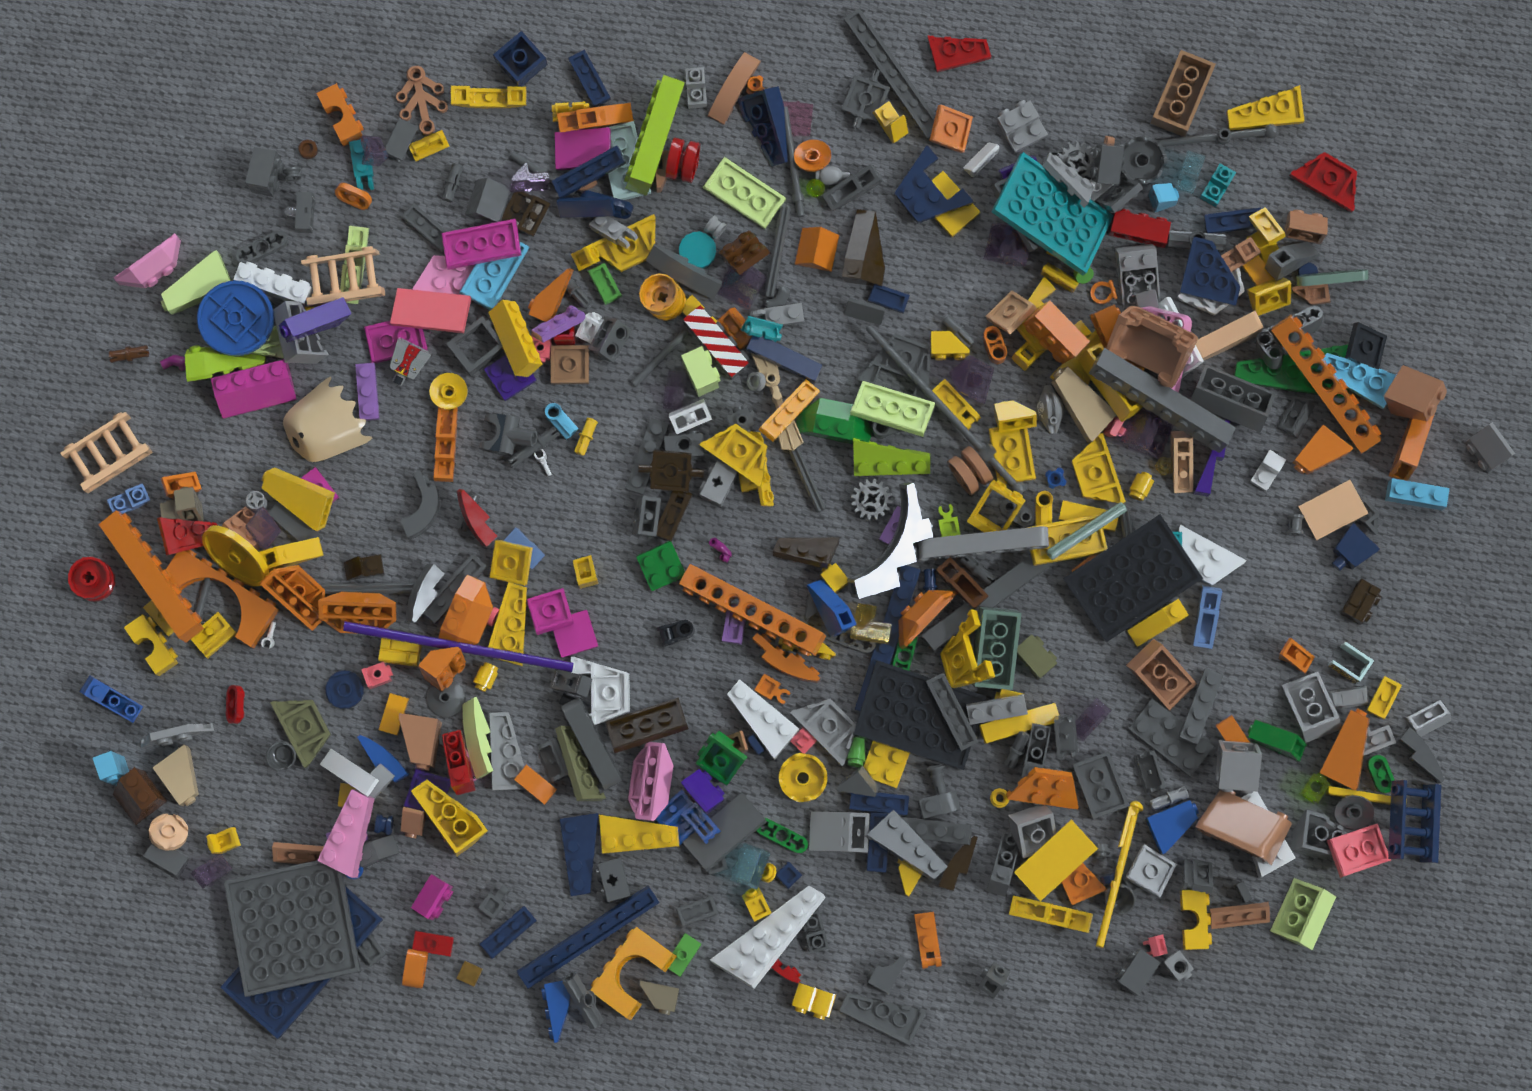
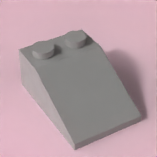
(1312, 707)

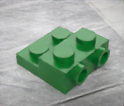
(720, 757)

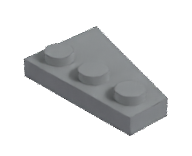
(1074, 182)

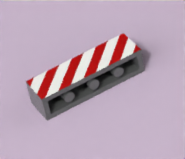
(714, 340)

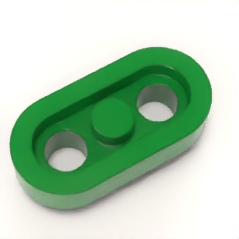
(1380, 774)

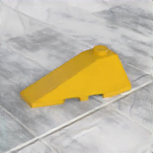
(453, 821)

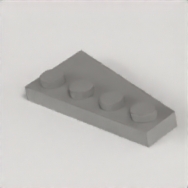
(505, 753)

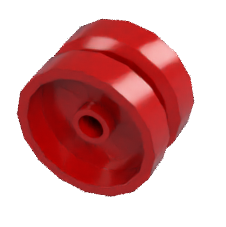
(683, 160)
(80, 579)

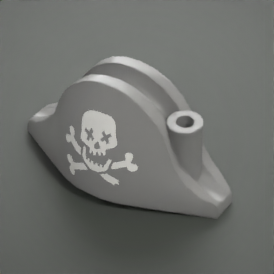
(1050, 409)

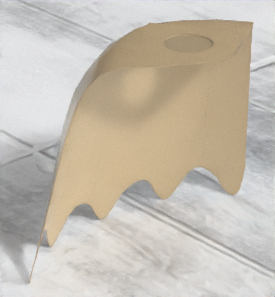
(325, 423)

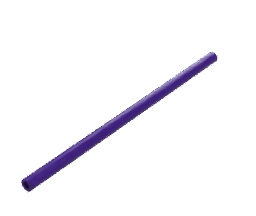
(465, 647)

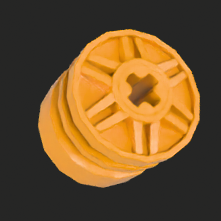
(653, 296)

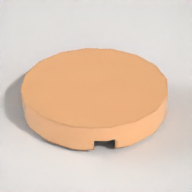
(168, 832)

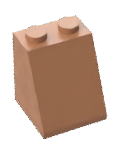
(1414, 394)
(421, 739)

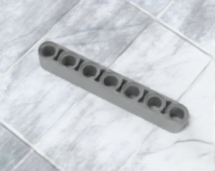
(983, 543)

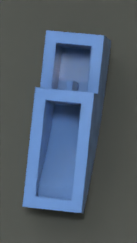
(1207, 617)

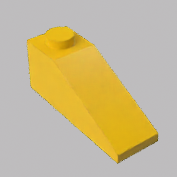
(1158, 622)

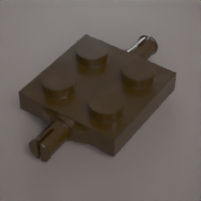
(670, 470)

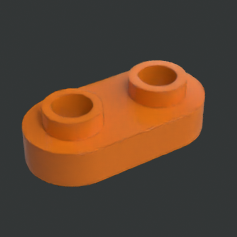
(353, 196)

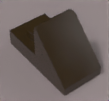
(363, 567)

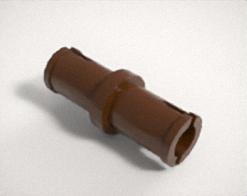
(129, 353)

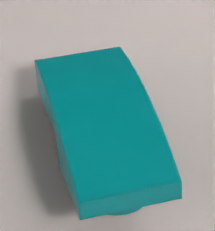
(1217, 185)

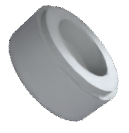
(756, 381)

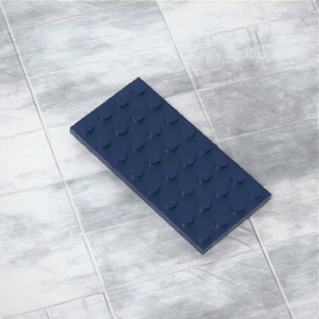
(282, 1007)

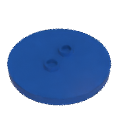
(235, 318)

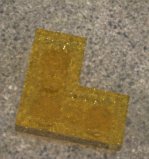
(866, 627)

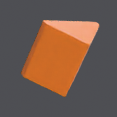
(817, 248)

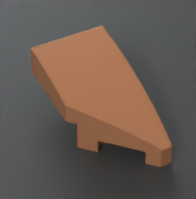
(1313, 294)

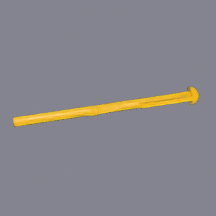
(1124, 843)

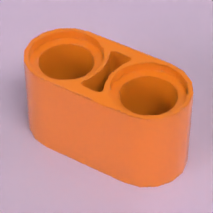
(993, 345)
(415, 968)

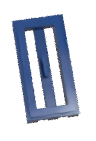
(710, 833)

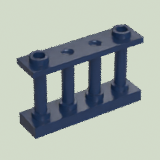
(1429, 821)

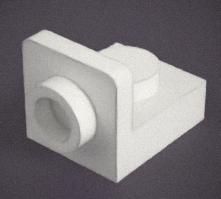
(589, 327)

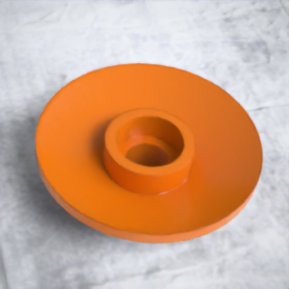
(812, 149)

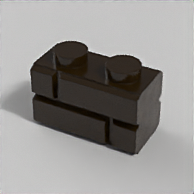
(1361, 601)

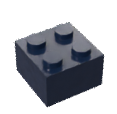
(520, 59)

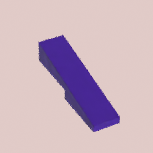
(1205, 482)

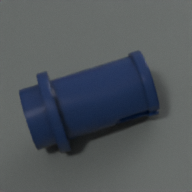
(930, 580)

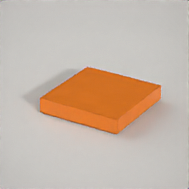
(951, 128)

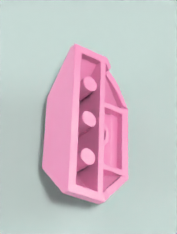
(152, 266)
(650, 781)

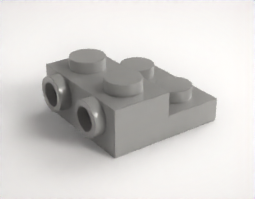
(1021, 126)

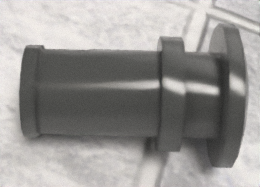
(937, 778)

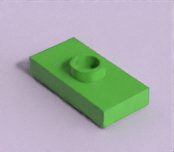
(604, 284)
(685, 952)

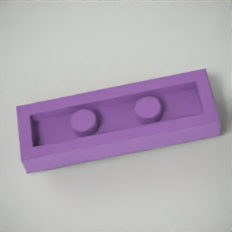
(367, 391)

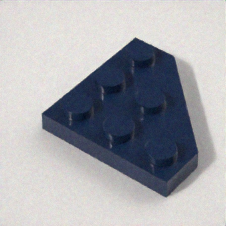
(1208, 274)

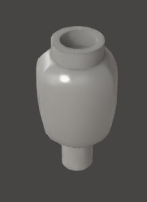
(831, 175)

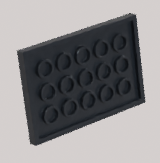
(1133, 578)
(906, 716)

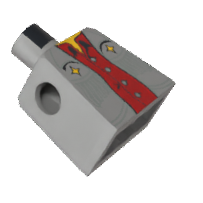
(407, 360)

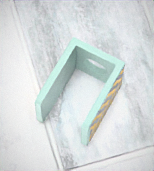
(1357, 654)

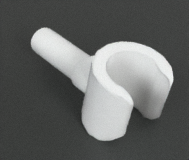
(542, 460)
(269, 636)

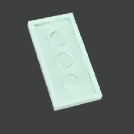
(625, 137)

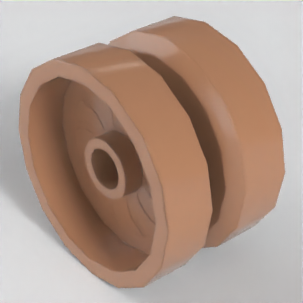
(970, 470)

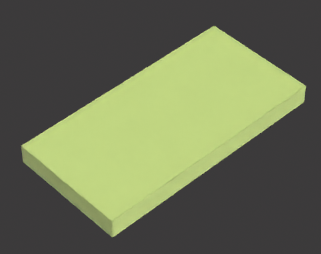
(744, 193)
(892, 408)

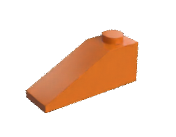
(548, 301)

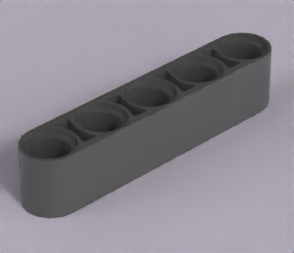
(592, 743)

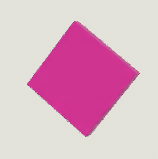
(550, 611)
(576, 637)

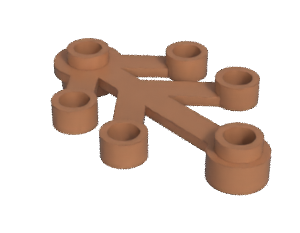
(420, 97)

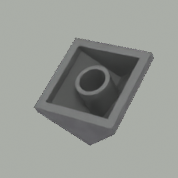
(488, 200)

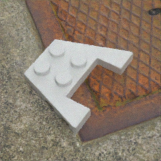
(608, 690)

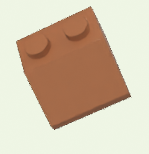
(1306, 226)

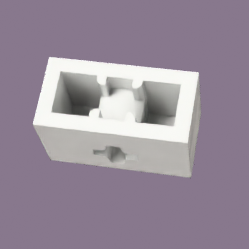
(690, 416)

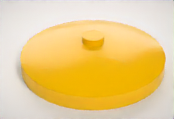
(235, 555)

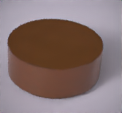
(308, 149)

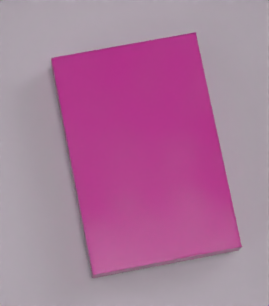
(580, 146)
(384, 336)

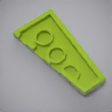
(877, 459)

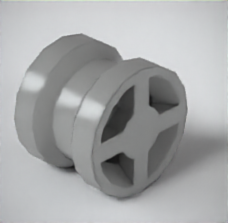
(715, 227)
(253, 499)

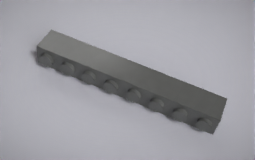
(1162, 400)

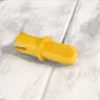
(585, 436)

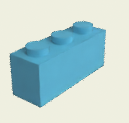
(1417, 494)
(110, 767)

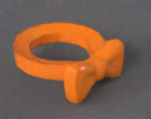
(1110, 285)

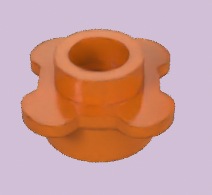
(758, 81)

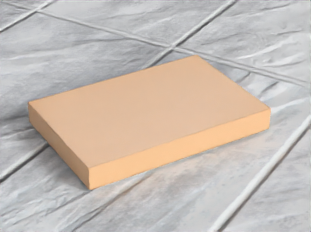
(1333, 510)

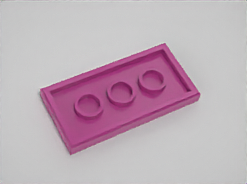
(481, 244)

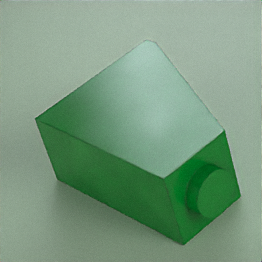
(1277, 740)

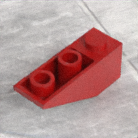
(458, 763)

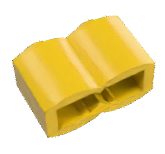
(813, 1000)

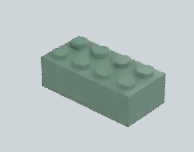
(998, 643)

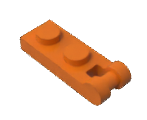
(927, 939)

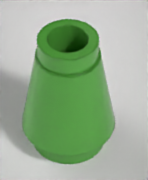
(856, 754)

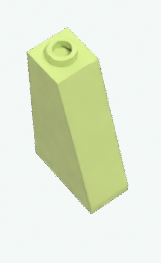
(195, 284)

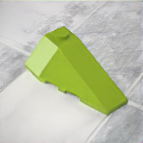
(206, 361)

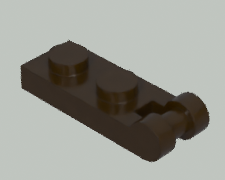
(673, 515)

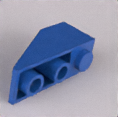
(831, 608)
(111, 699)
(558, 1007)

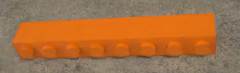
(151, 576)

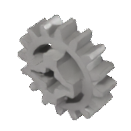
(1078, 154)
(866, 492)

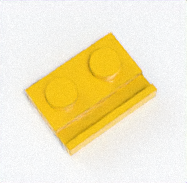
(214, 635)

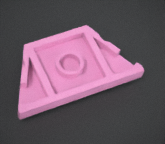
(440, 279)

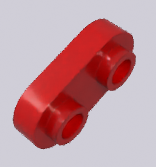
(235, 704)

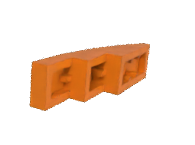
(445, 445)

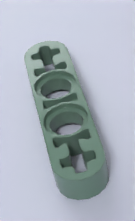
(1332, 277)

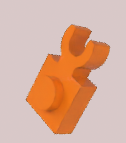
(769, 687)

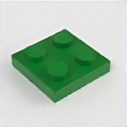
(661, 565)

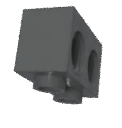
(610, 339)

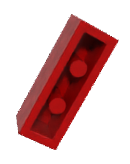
(1140, 228)

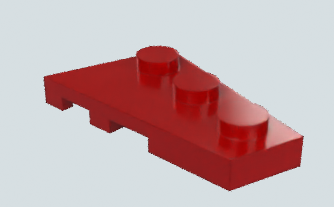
(954, 52)
(181, 534)

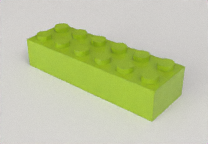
(653, 134)

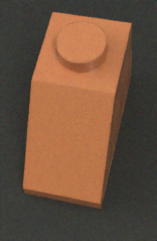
(412, 822)

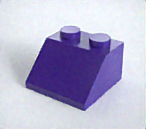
(703, 791)

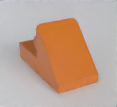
(179, 481)
(1296, 655)

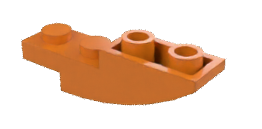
(594, 117)
(791, 666)

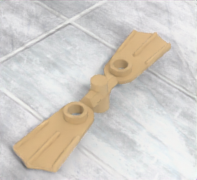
(790, 437)

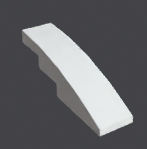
(349, 772)

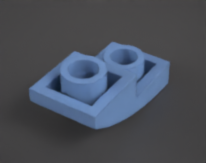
(130, 500)
(518, 537)

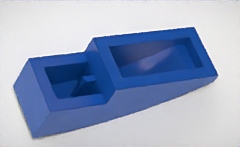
(380, 755)

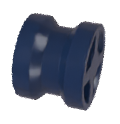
(384, 824)

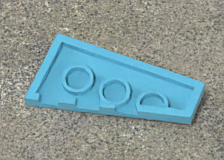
(1362, 379)

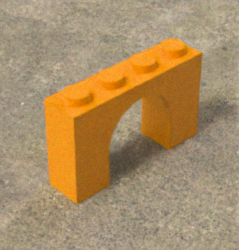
(608, 985)

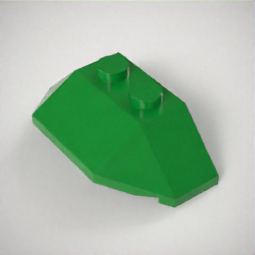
(833, 422)

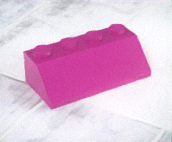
(253, 388)

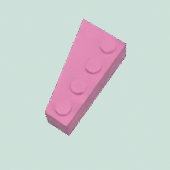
(348, 835)

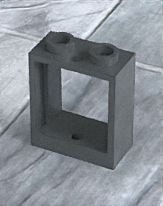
(487, 358)

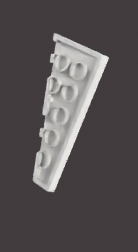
(762, 945)

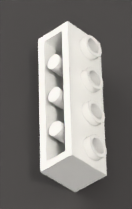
(277, 286)

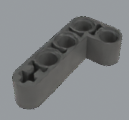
(1311, 320)

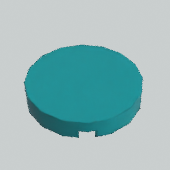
(698, 248)

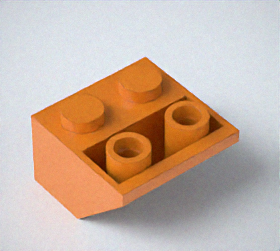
(441, 666)

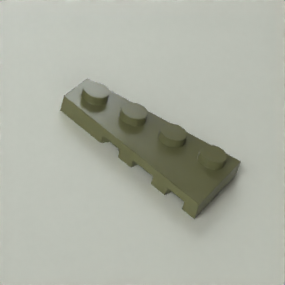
(582, 781)

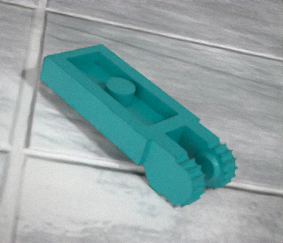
(360, 170)

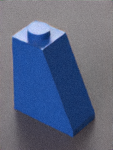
(1171, 824)

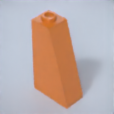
(1410, 449)
(1347, 753)

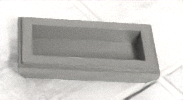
(1349, 697)

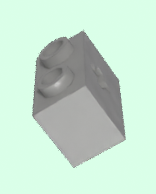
(718, 494)

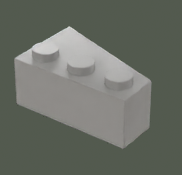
(302, 350)

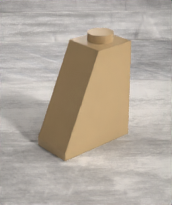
(179, 775)

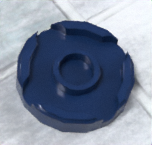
(344, 695)

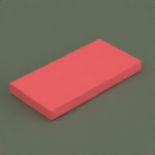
(430, 310)

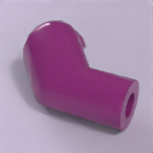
(174, 360)
(720, 547)

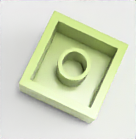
(700, 371)

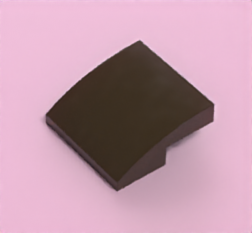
(527, 211)

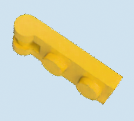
(956, 403)

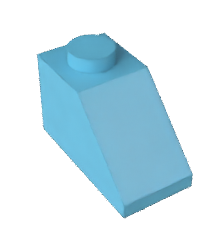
(1163, 196)

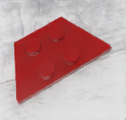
(1330, 179)

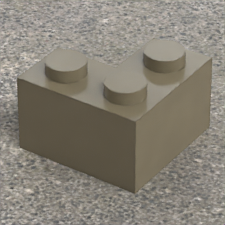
(185, 506)

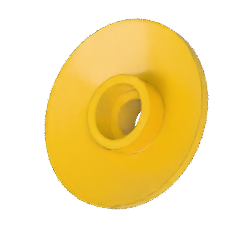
(444, 383)

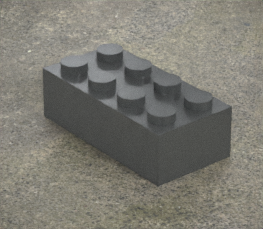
(1233, 398)

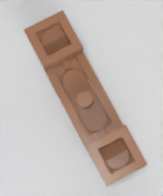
(733, 88)

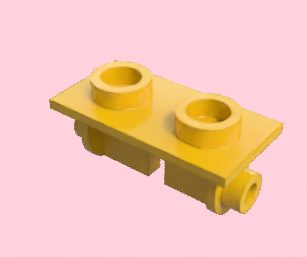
(564, 107)
(428, 145)

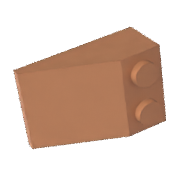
(1161, 674)

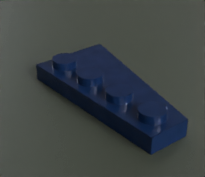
(579, 848)

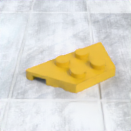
(637, 251)
(739, 451)
(1097, 473)

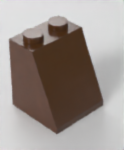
(138, 795)

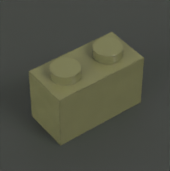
(1036, 657)

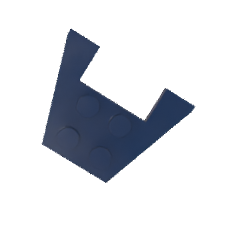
(921, 195)

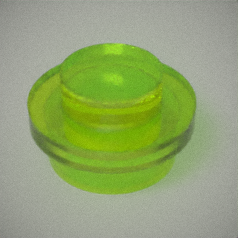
(815, 188)

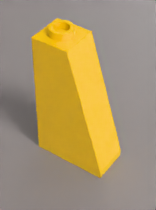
(299, 496)

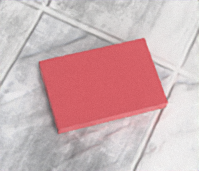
(1358, 850)

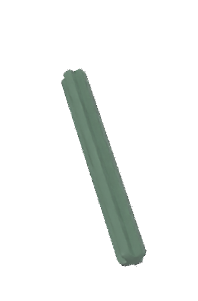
(1086, 530)

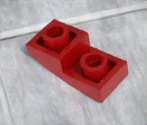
(789, 973)

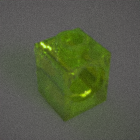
(1307, 792)

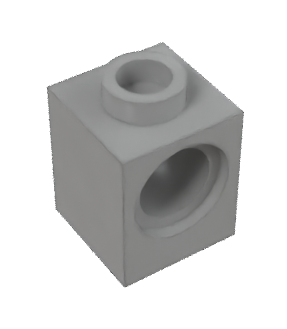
(1178, 957)

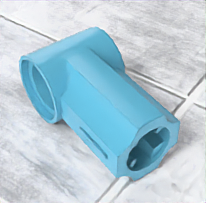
(561, 422)

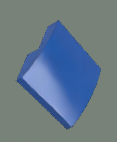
(672, 815)

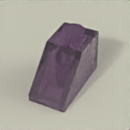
(1091, 718)

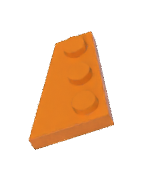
(1082, 885)

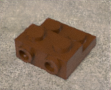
(743, 252)

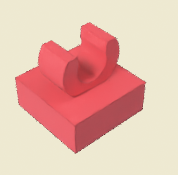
(1114, 428)
(803, 740)
(1157, 945)

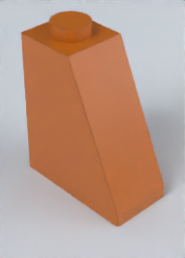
(1320, 451)

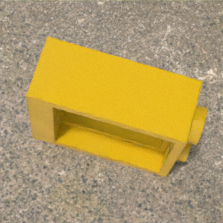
(985, 524)

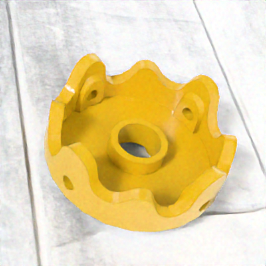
(799, 764)

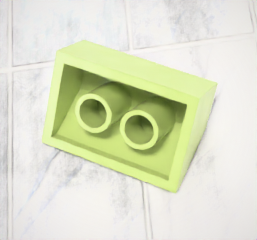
(1303, 913)

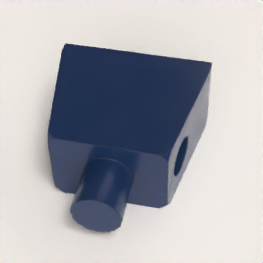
(1353, 549)

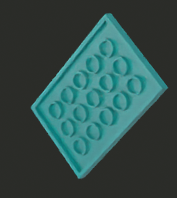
(1050, 215)

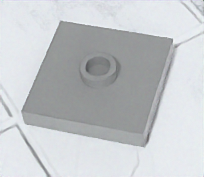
(1150, 871)

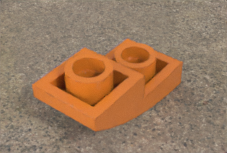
(1231, 730)
(535, 784)

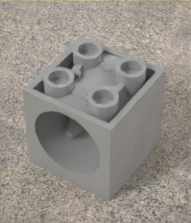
(1238, 766)

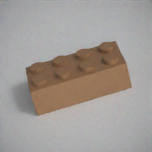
(1182, 93)

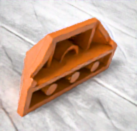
(297, 592)
(358, 608)
(467, 612)
(918, 616)

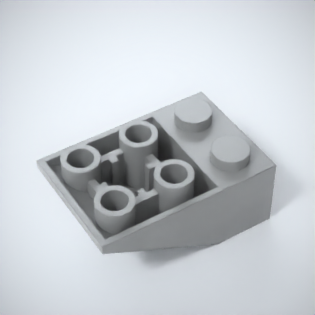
(1137, 272)
(839, 832)

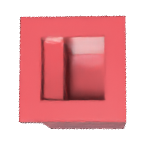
(544, 354)
(373, 681)

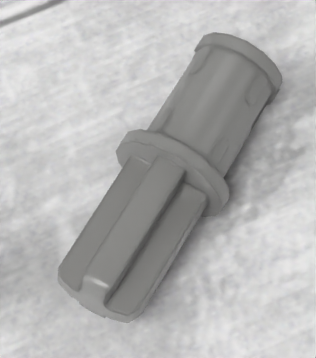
(1169, 798)

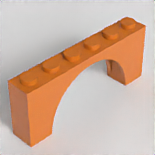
(255, 612)

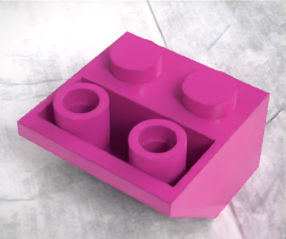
(432, 897)

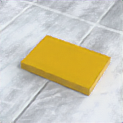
(957, 219)
(1013, 454)

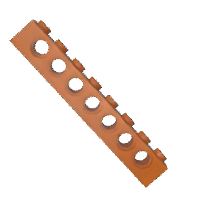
(1362, 441)
(694, 576)

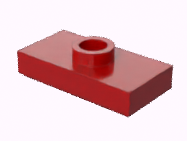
(433, 943)

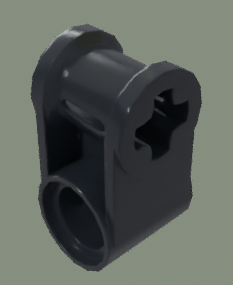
(674, 632)

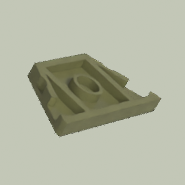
(303, 727)

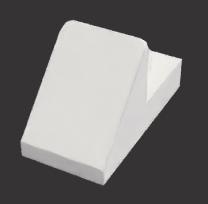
(1268, 470)

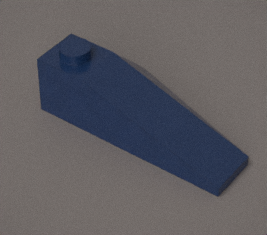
(767, 118)

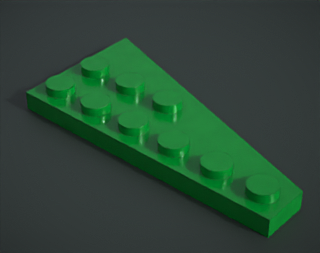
(1288, 375)

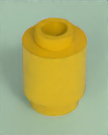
(1141, 486)
(485, 677)

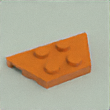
(1046, 788)

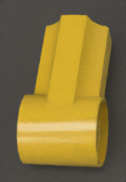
(1043, 513)

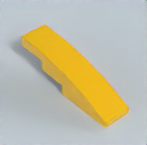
(1012, 726)
(1050, 914)

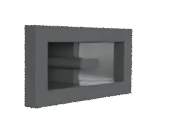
(859, 783)

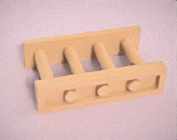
(354, 292)
(122, 462)

